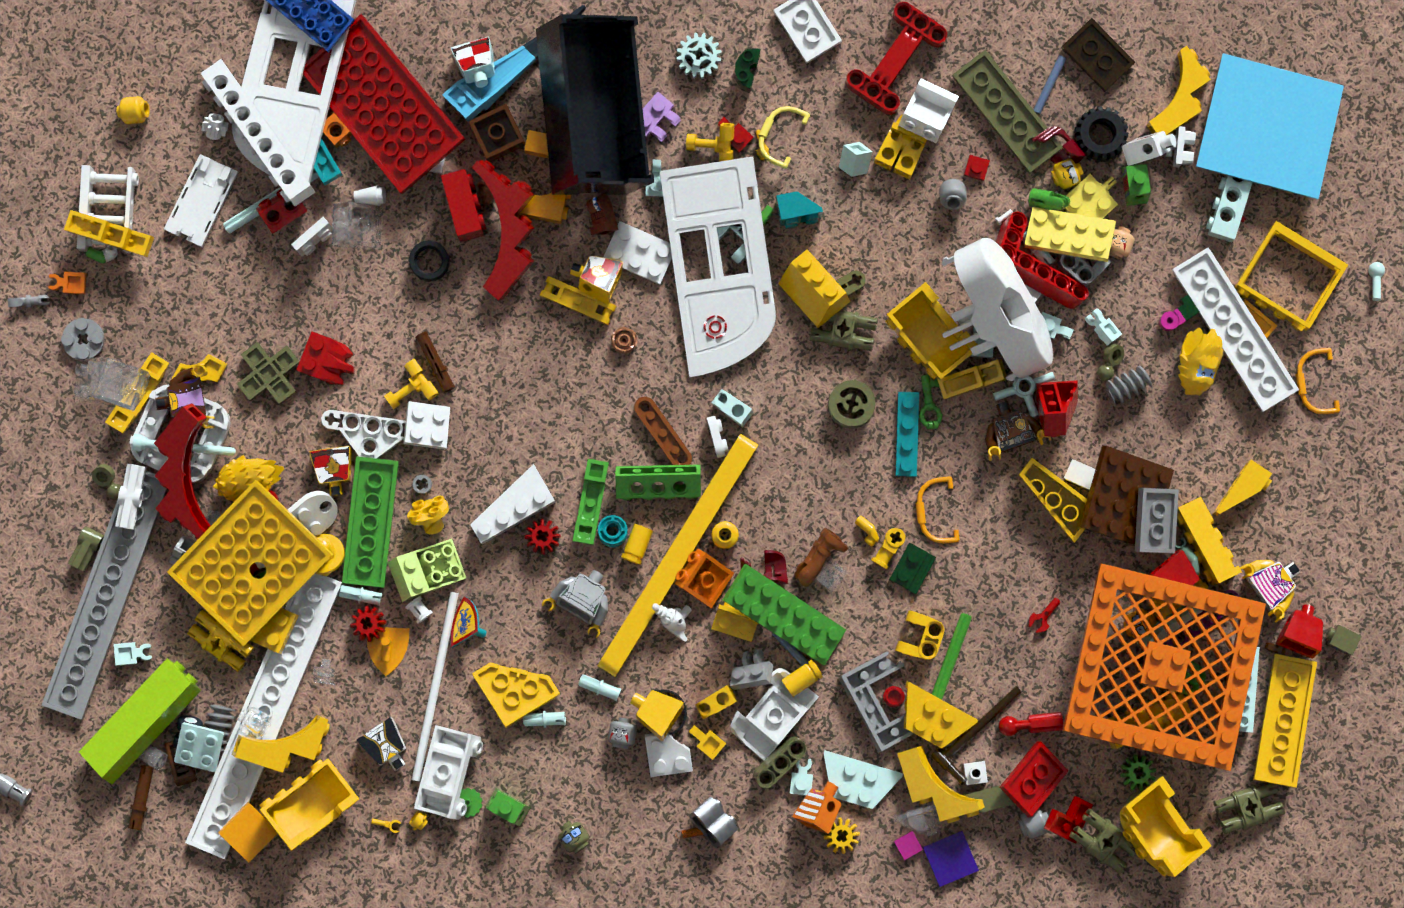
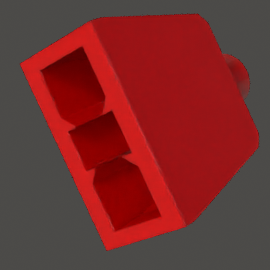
(1302, 632)

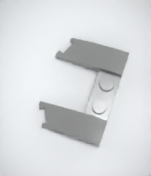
(857, 686)

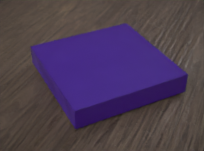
(950, 858)

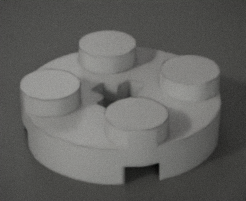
(81, 327)

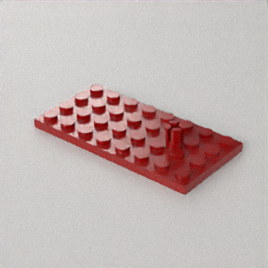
(385, 107)

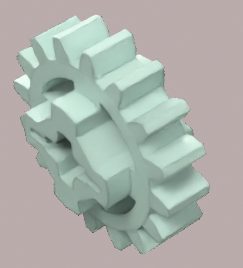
(690, 53)

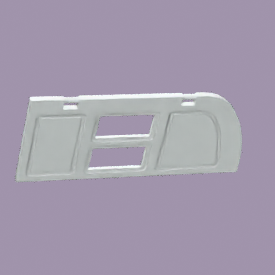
(292, 115)
(708, 199)

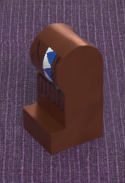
(601, 215)

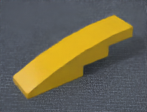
(108, 233)

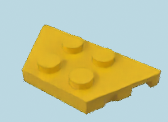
(933, 717)

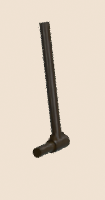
(945, 757)

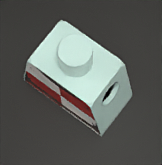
(475, 61)

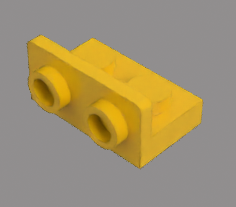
(734, 623)

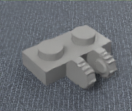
(751, 674)

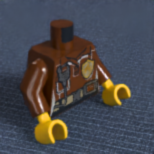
(1011, 430)

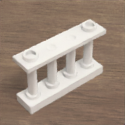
(89, 198)

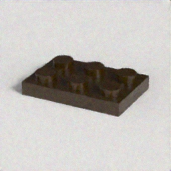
(1098, 55)

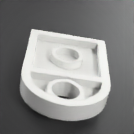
(308, 511)

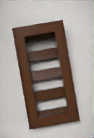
(179, 780)

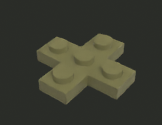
(268, 373)

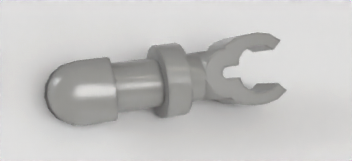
(27, 301)

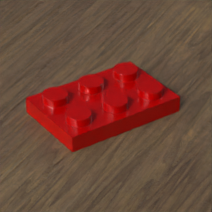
(1034, 779)

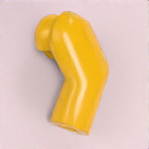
(870, 529)

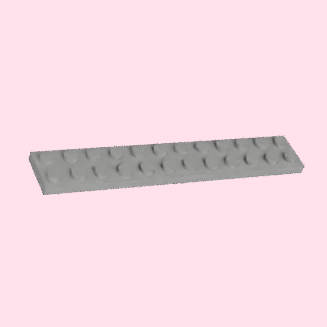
(102, 606)

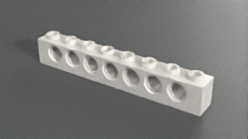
(218, 75)

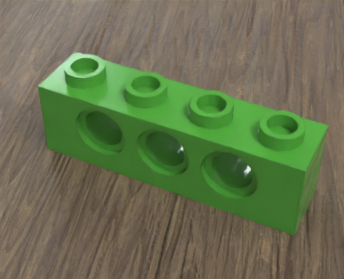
(648, 475)

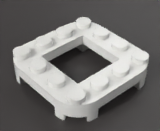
(153, 420)

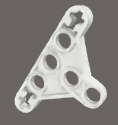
(360, 435)

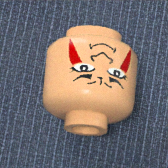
(1121, 243)

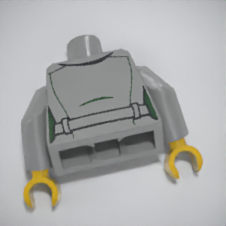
(582, 598)

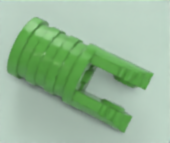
(1047, 199)

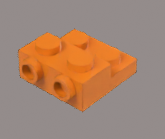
(703, 577)

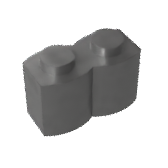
(713, 821)

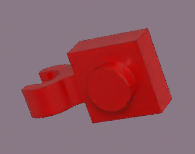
(741, 136)

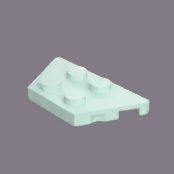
(858, 780)

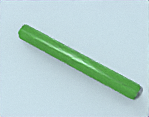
(951, 655)

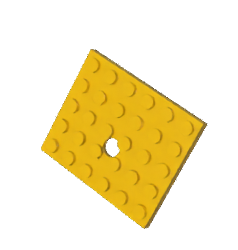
(220, 562)

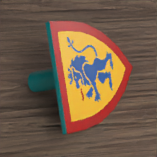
(465, 623)

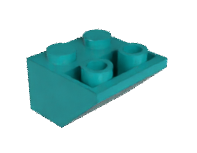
(795, 209)

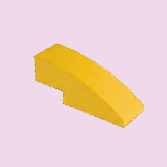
(972, 379)

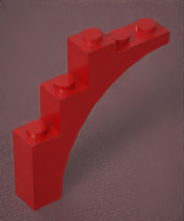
(515, 228)
(175, 474)

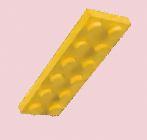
(1285, 721)

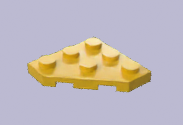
(514, 691)

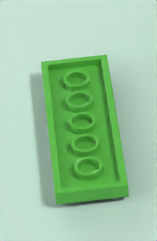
(370, 522)
(784, 614)

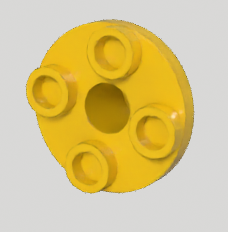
(429, 514)
(336, 547)

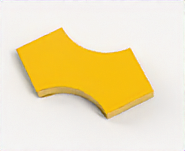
(213, 367)

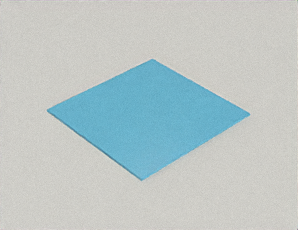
(1270, 126)

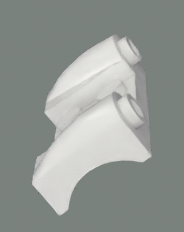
(446, 772)

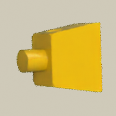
(657, 712)

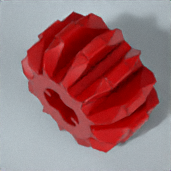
(545, 529)
(375, 620)

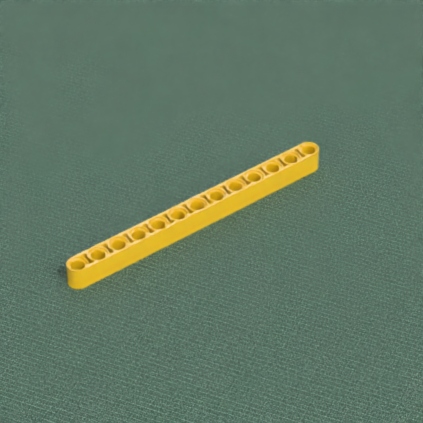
(677, 555)

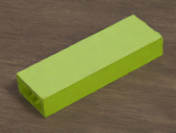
(140, 720)

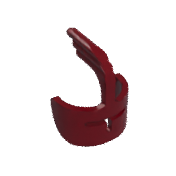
(1070, 148)
(775, 559)

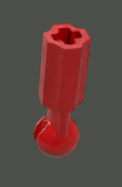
(1034, 723)

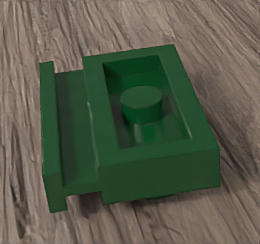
(912, 568)

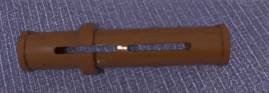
(446, 383)
(141, 796)

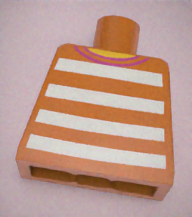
(819, 809)

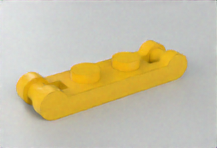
(577, 300)

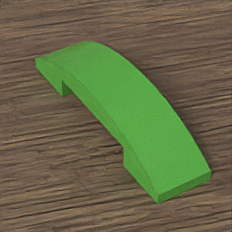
(590, 501)

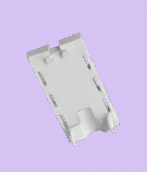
(201, 200)

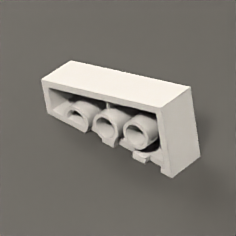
(519, 502)

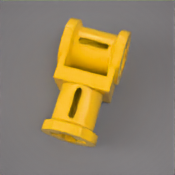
(888, 548)

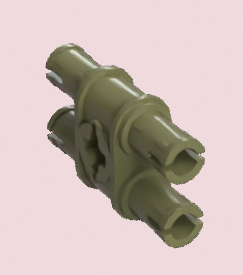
(849, 338)
(1242, 799)
(1097, 848)

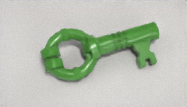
(927, 384)

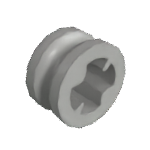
(421, 478)

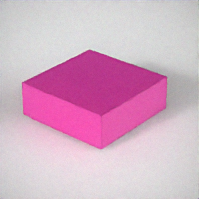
(908, 845)

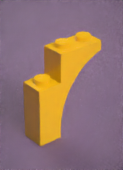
(1183, 105)
(276, 752)
(925, 785)

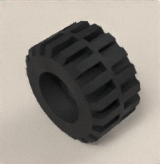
(1109, 119)

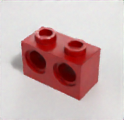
(284, 214)

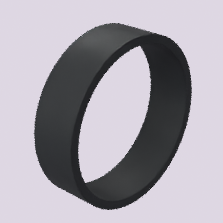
(685, 710)

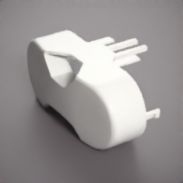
(1000, 309)

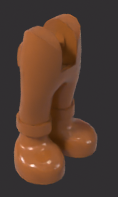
(820, 551)

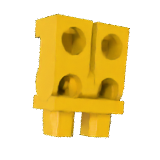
(901, 140)

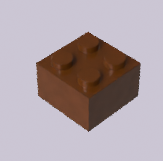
(497, 133)

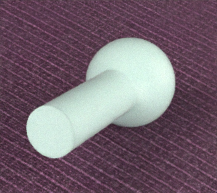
(1376, 271)

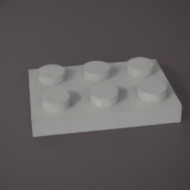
(1156, 520)

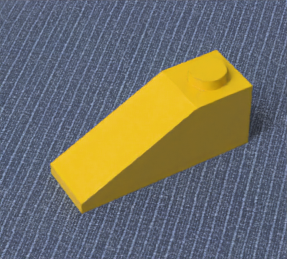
(1248, 483)

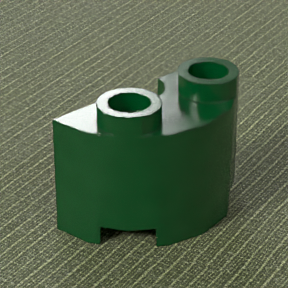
(745, 62)

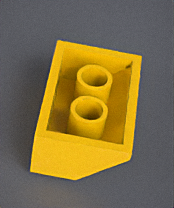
(813, 289)

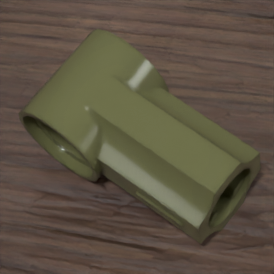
(88, 544)

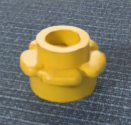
(418, 821)

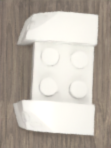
(772, 716)

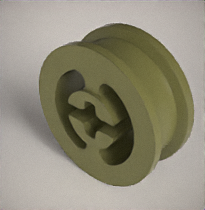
(867, 409)

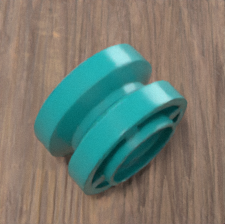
(612, 521)

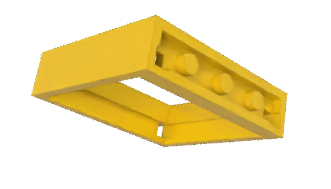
(1308, 248)

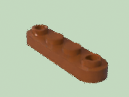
(662, 431)

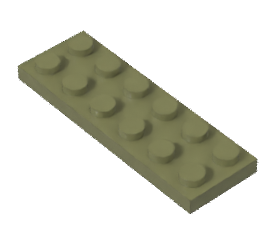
(1006, 110)

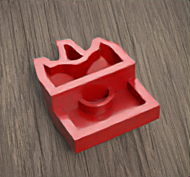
(325, 359)

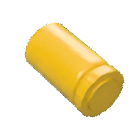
(637, 544)
(802, 678)

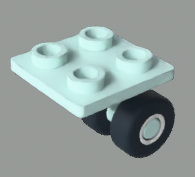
(196, 744)

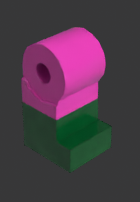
(1171, 320)

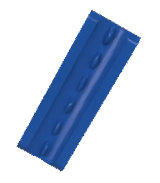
(317, 18)

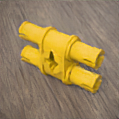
(219, 641)

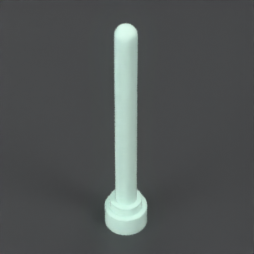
(141, 442)

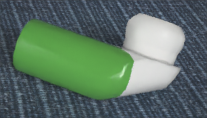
(102, 256)

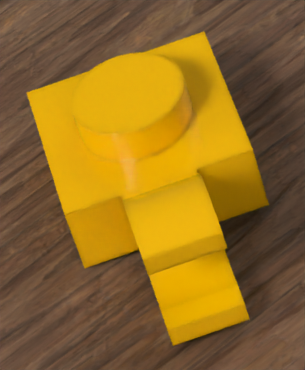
(709, 742)

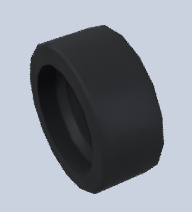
(429, 276)

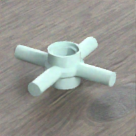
(1026, 395)

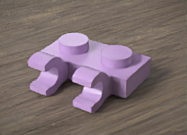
(655, 112)

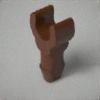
(1278, 649)

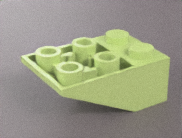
(426, 570)

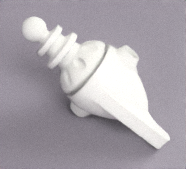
(673, 619)

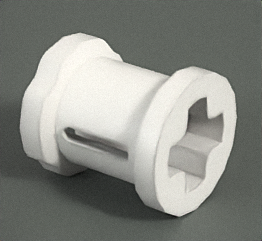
(419, 609)

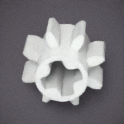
(214, 126)

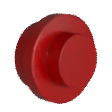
(893, 696)

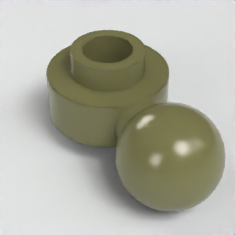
(1112, 356)
(102, 480)

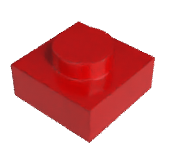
(976, 167)

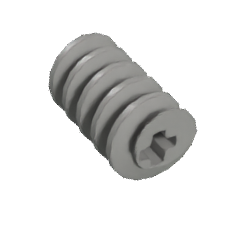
(1127, 385)
(219, 720)

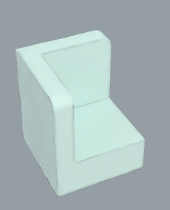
(855, 159)

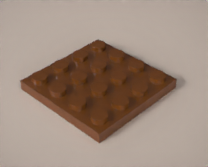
(1114, 493)

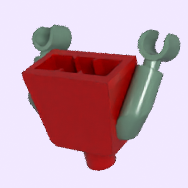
(1180, 566)

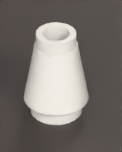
(372, 196)

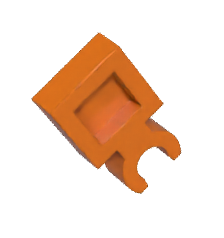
(71, 283)

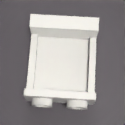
(928, 111)

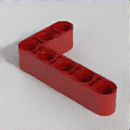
(1033, 271)

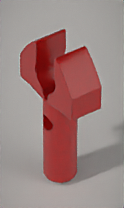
(1044, 615)

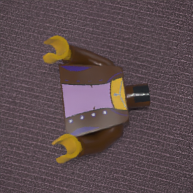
(184, 390)

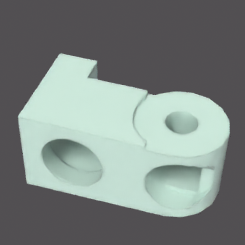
(732, 407)

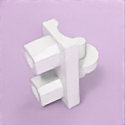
(1182, 157)

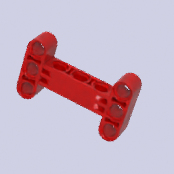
(896, 58)

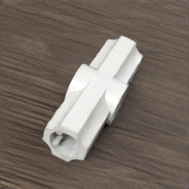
(130, 496)

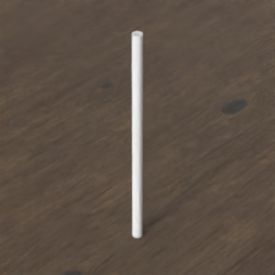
(435, 686)

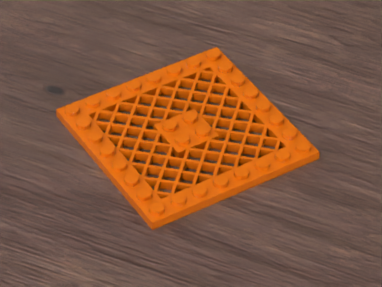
(1164, 667)

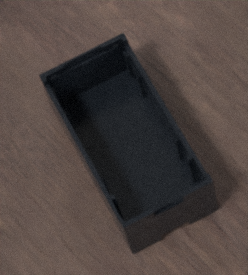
(593, 104)

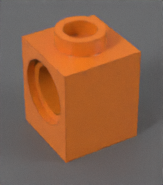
(334, 122)

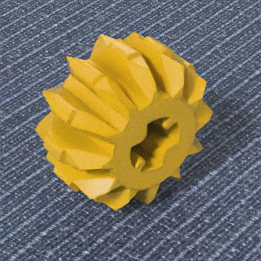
(849, 836)

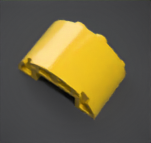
(920, 326)
(309, 804)
(1160, 831)

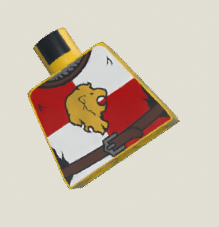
(598, 277)
(333, 467)

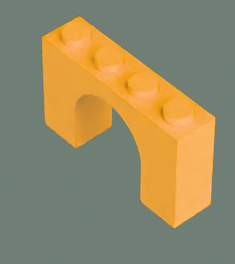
(544, 207)

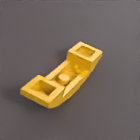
(123, 418)

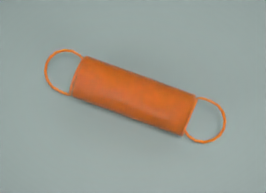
(691, 833)

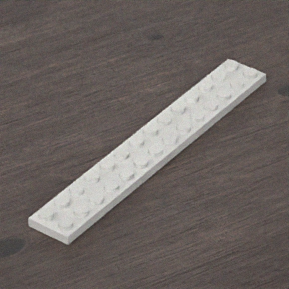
(272, 694)

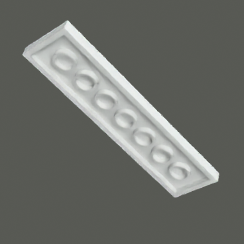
(1240, 334)

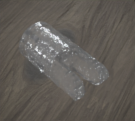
(153, 757)

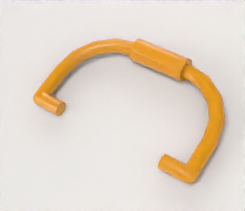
(1301, 382)
(921, 511)

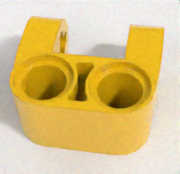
(926, 638)

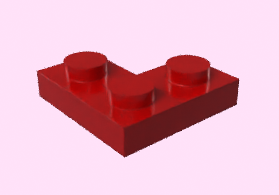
(1063, 824)

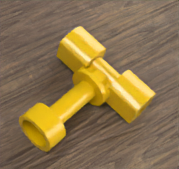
(721, 144)
(417, 382)

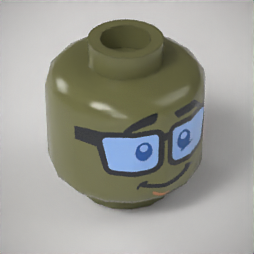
(573, 837)

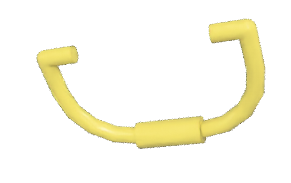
(766, 128)

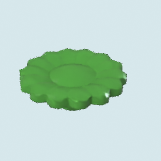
(472, 800)

